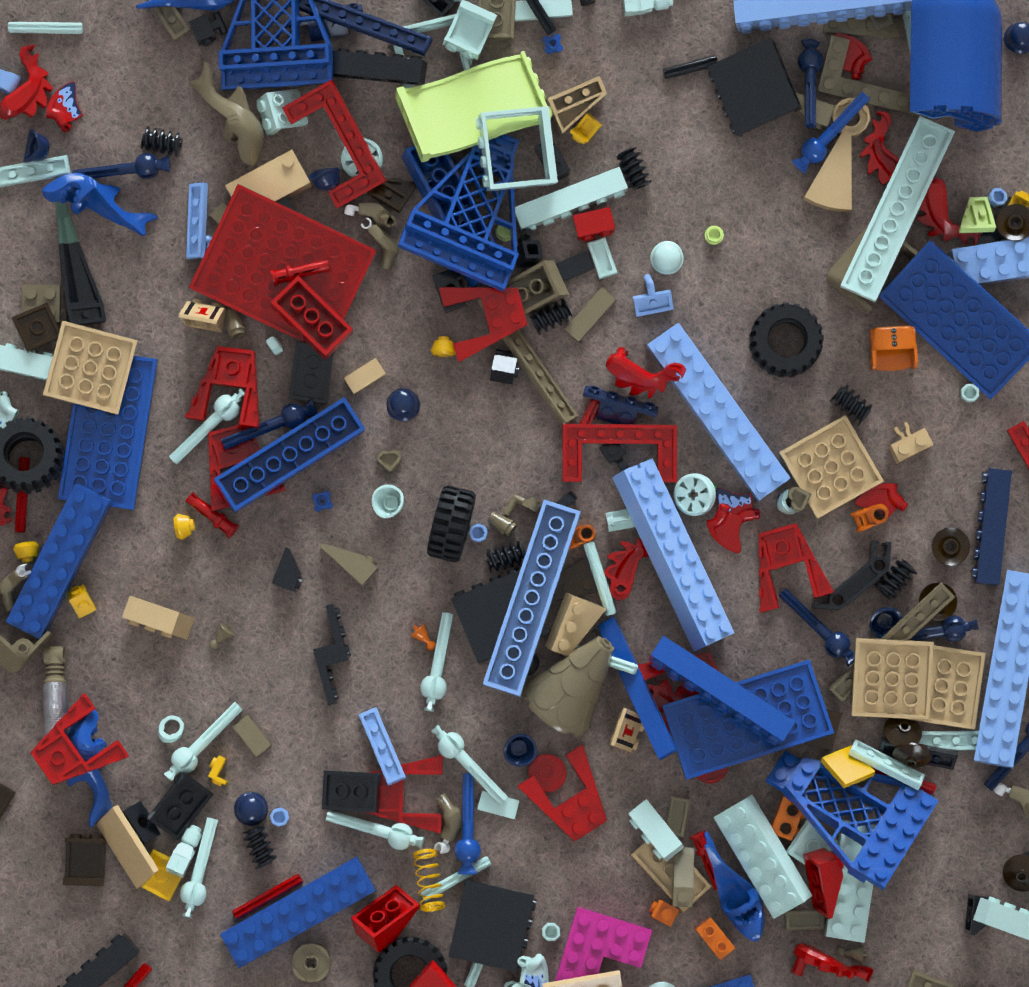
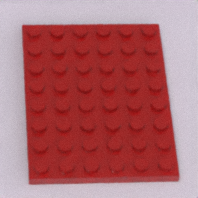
(268, 236)

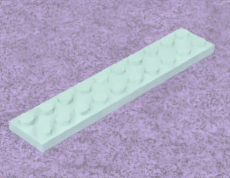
(897, 209)

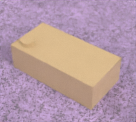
(275, 179)

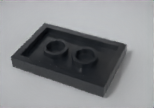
(310, 374)
(351, 791)
(180, 805)

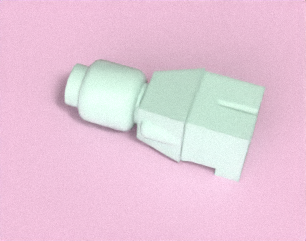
(640, 7)
(184, 852)

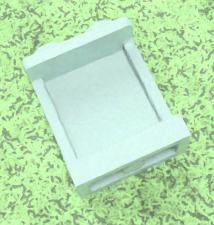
(469, 30)

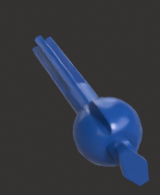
(815, 149)
(467, 848)

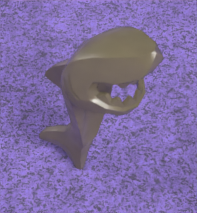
(239, 117)

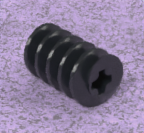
(162, 141)
(633, 169)
(551, 316)
(852, 404)
(505, 556)
(895, 579)
(259, 846)

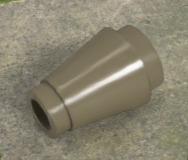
(234, 324)
(502, 524)

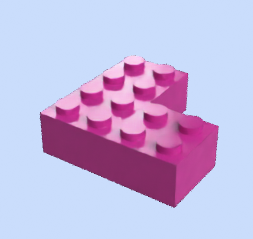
(600, 936)

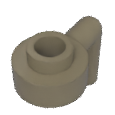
(531, 504)

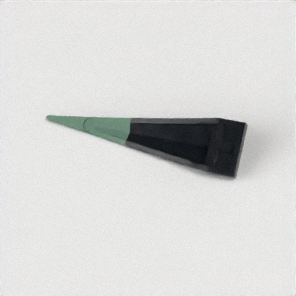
(79, 292)

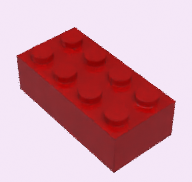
(311, 318)

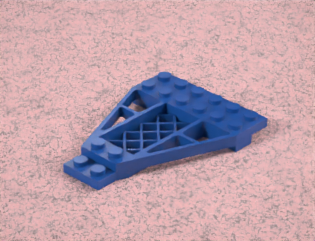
(275, 65)
(464, 250)
(894, 830)

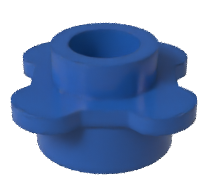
(553, 39)
(318, 497)

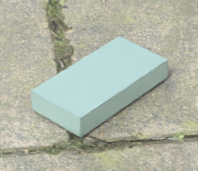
(602, 258)
(507, 808)

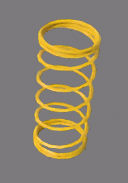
(426, 907)

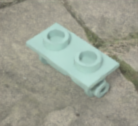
(619, 520)

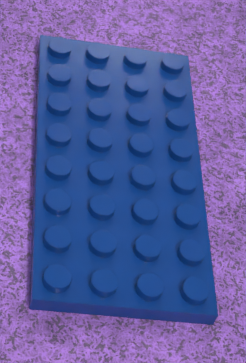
(959, 319)
(108, 448)
(714, 740)

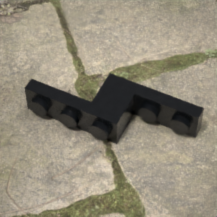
(332, 654)

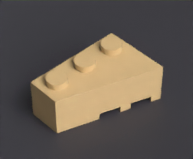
(575, 102)
(157, 617)
(572, 623)

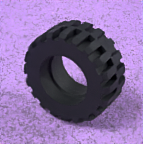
(786, 314)
(48, 467)
(451, 523)
(401, 948)

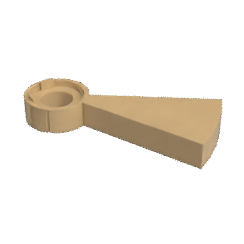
(834, 181)

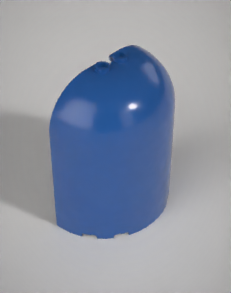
(957, 61)

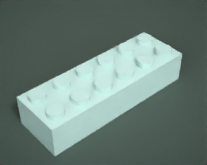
(763, 856)
(854, 898)

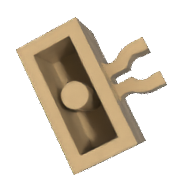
(909, 445)

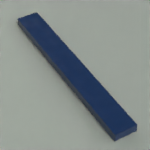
(369, 25)

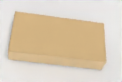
(364, 376)

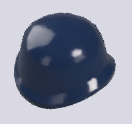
(1017, 38)
(36, 148)
(325, 178)
(403, 404)
(884, 620)
(520, 750)
(251, 808)

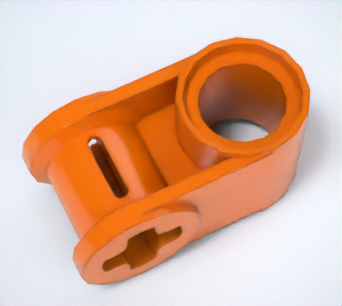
(868, 517)
(578, 540)

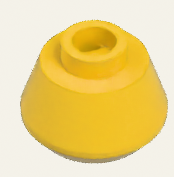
(443, 347)
(183, 526)
(26, 551)

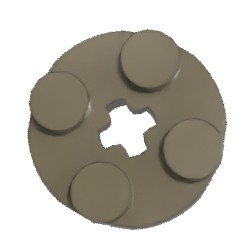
(311, 951)

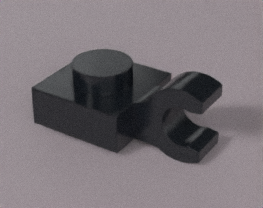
(613, 453)

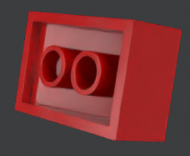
(824, 879)
(385, 918)

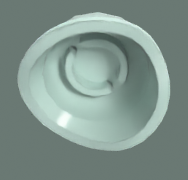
(667, 257)
(387, 501)

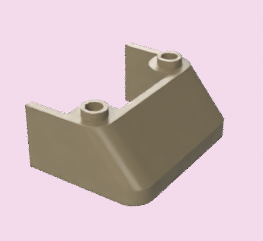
(838, 271)
(19, 654)

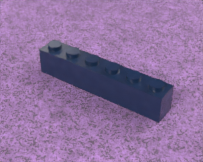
(992, 527)

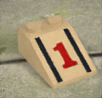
(203, 316)
(626, 731)

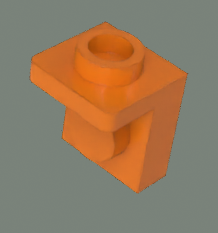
(663, 912)

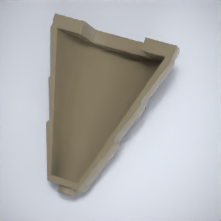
(571, 688)

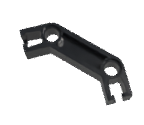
(860, 579)

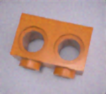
(781, 816)
(714, 938)

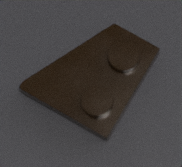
(393, 193)

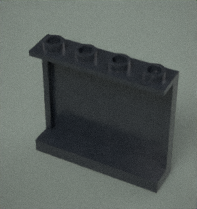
(754, 87)
(484, 611)
(492, 925)

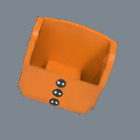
(893, 348)

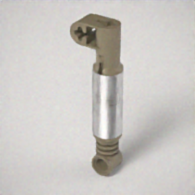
(54, 689)

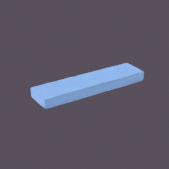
(196, 221)
(382, 746)

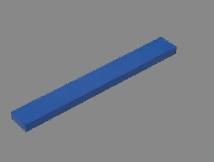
(639, 691)

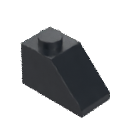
(288, 573)

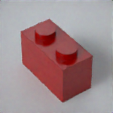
(594, 224)

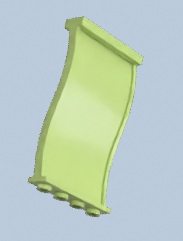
(445, 111)

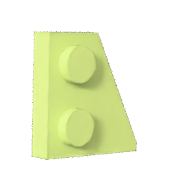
(977, 216)

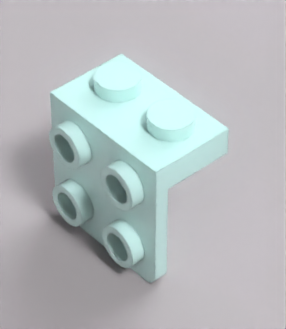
(271, 110)

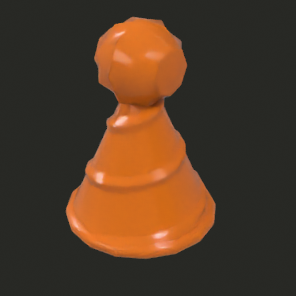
(422, 635)

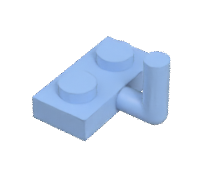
(653, 301)

